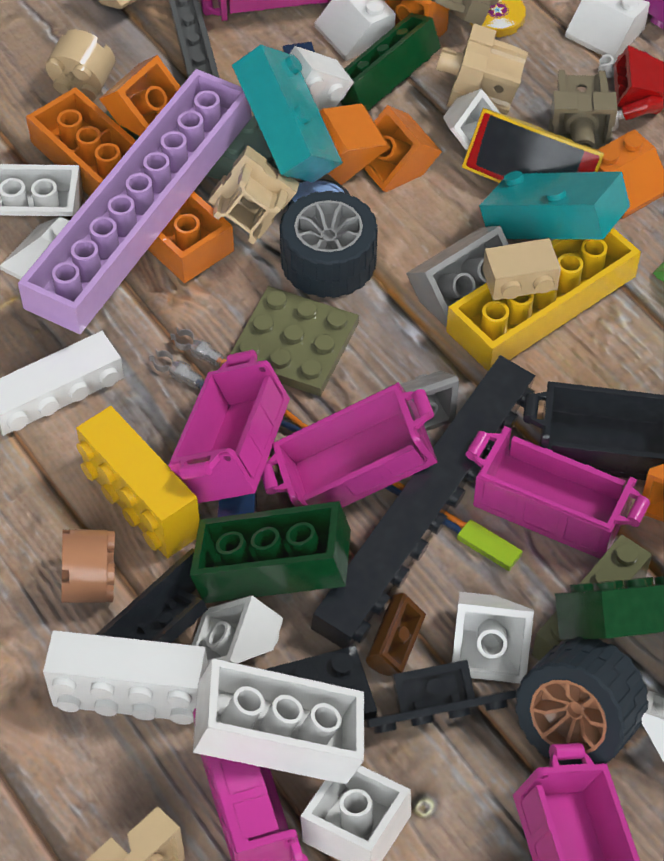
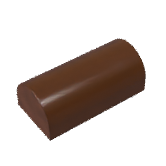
(395, 636)

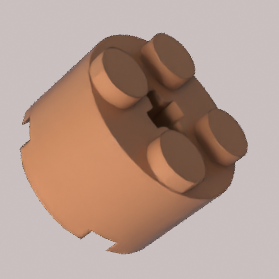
(87, 566)

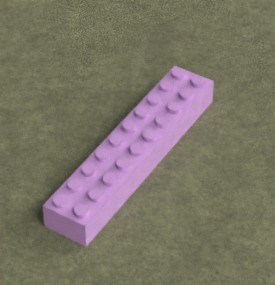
(134, 202)

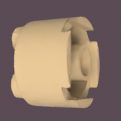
(80, 63)

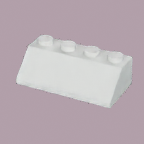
(40, 190)

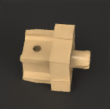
(484, 65)
(252, 193)

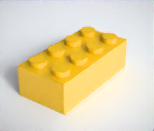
(138, 482)

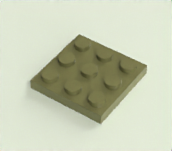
(298, 338)

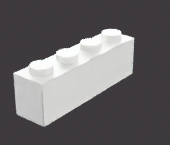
(58, 381)

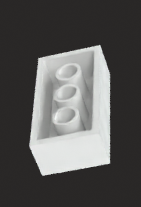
(124, 676)
(279, 721)

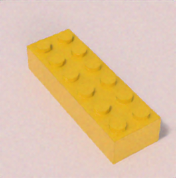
(510, 326)

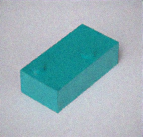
(287, 113)
(556, 205)

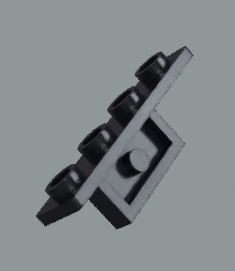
(162, 609)
(436, 691)

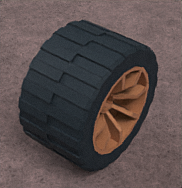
(583, 696)

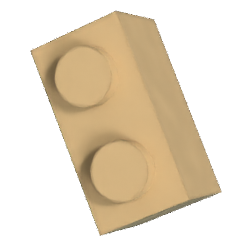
(521, 269)

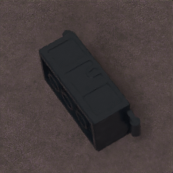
(601, 427)

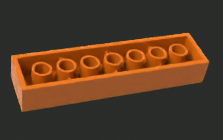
(81, 134)

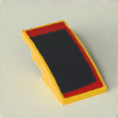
(511, 145)

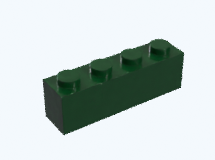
(391, 60)

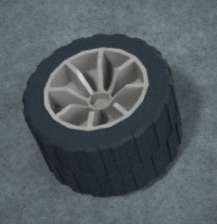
(328, 244)

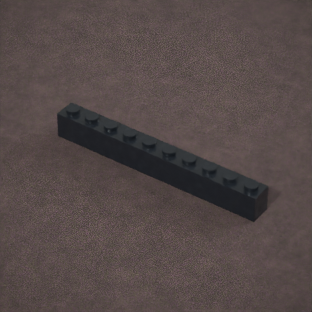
(420, 508)

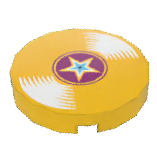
(505, 17)

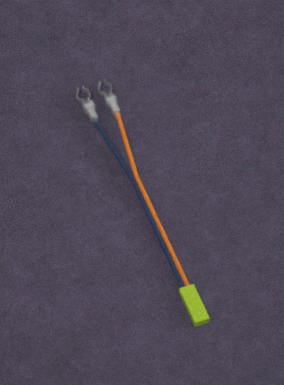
(472, 534)

